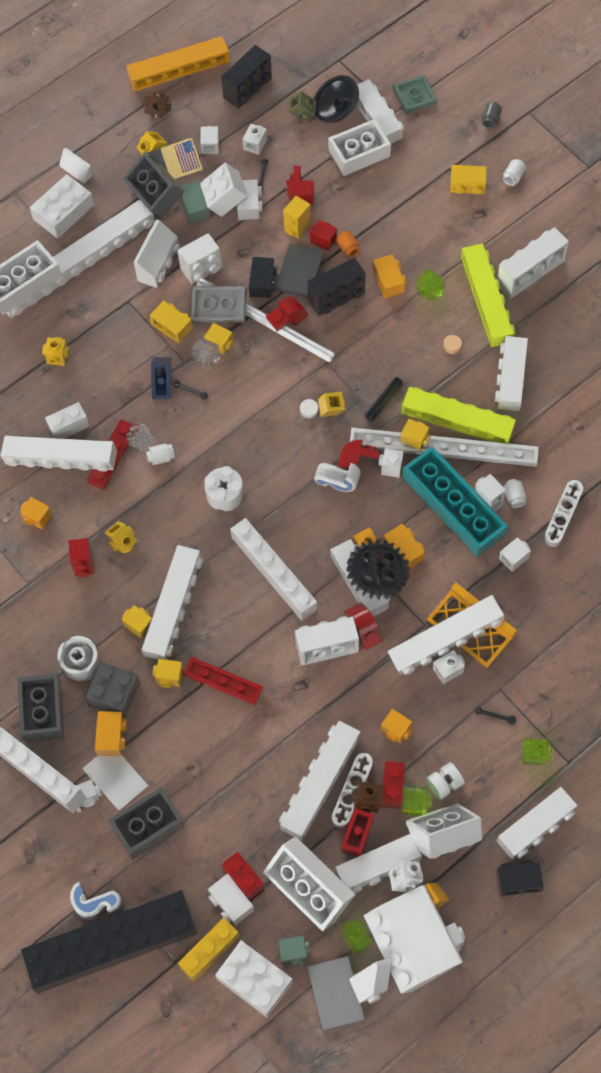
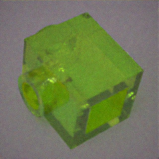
(430, 285)
(536, 751)
(415, 800)
(355, 936)

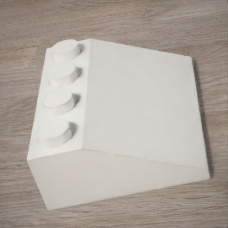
(413, 938)

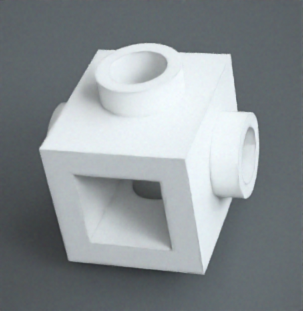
(405, 875)

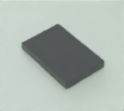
(298, 267)

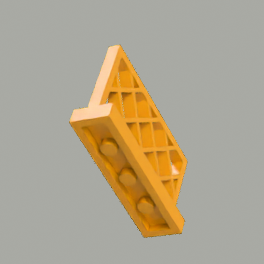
(467, 600)

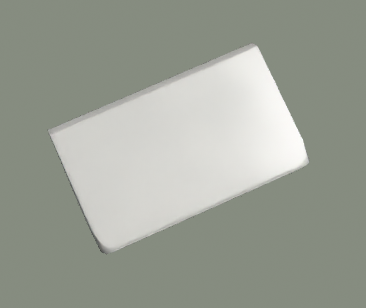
(75, 166)

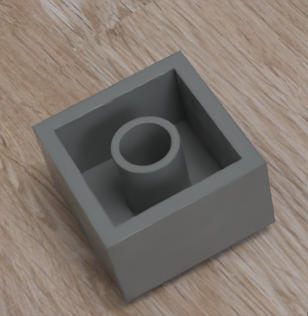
(112, 689)

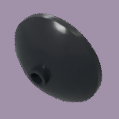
(336, 99)

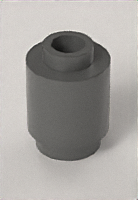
(491, 115)

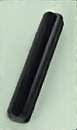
(383, 399)

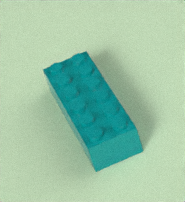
(455, 501)

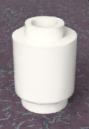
(514, 172)
(160, 454)
(515, 493)

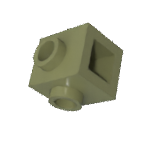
(302, 106)

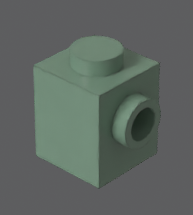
(293, 950)

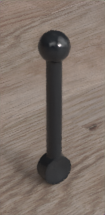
(264, 162)
(177, 384)
(511, 720)

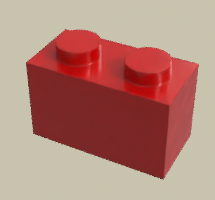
(81, 557)
(393, 784)
(357, 833)
(243, 876)

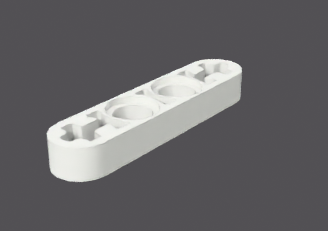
(564, 513)
(348, 787)

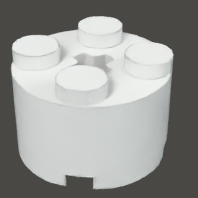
(224, 488)
(70, 662)

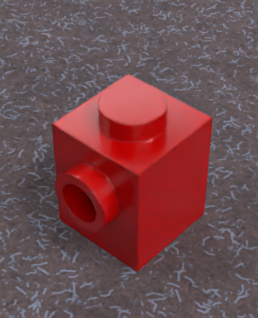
(323, 234)

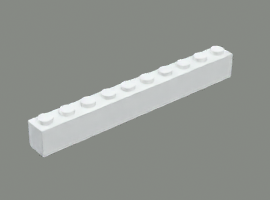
(93, 247)

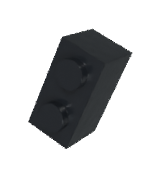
(261, 277)
(519, 878)

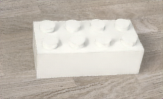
(532, 262)
(26, 275)
(309, 883)

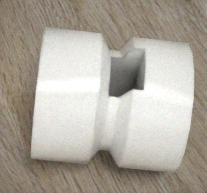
(438, 783)

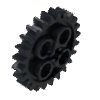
(396, 569)

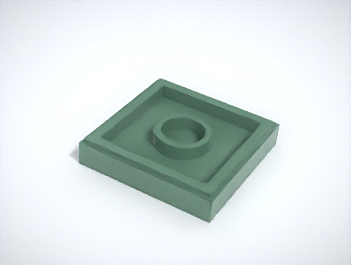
(415, 94)

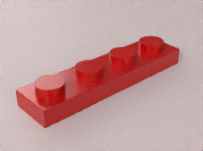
(99, 478)
(223, 681)

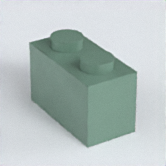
(194, 202)

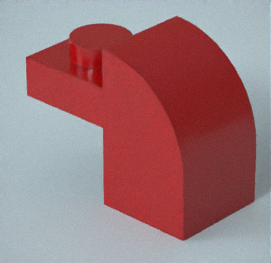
(302, 188)
(288, 311)
(352, 451)
(365, 625)

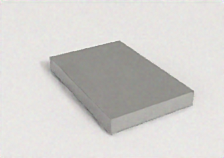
(218, 304)
(334, 993)

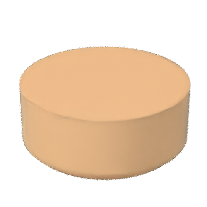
(452, 344)

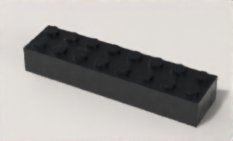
(108, 942)

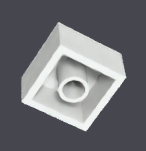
(223, 189)
(200, 258)

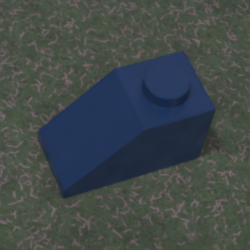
(161, 377)

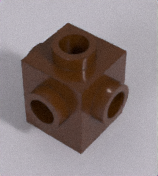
(152, 102)
(367, 796)

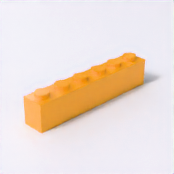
(178, 63)

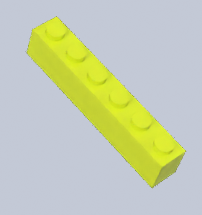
(487, 294)
(458, 416)

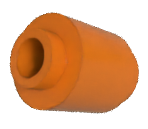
(348, 243)

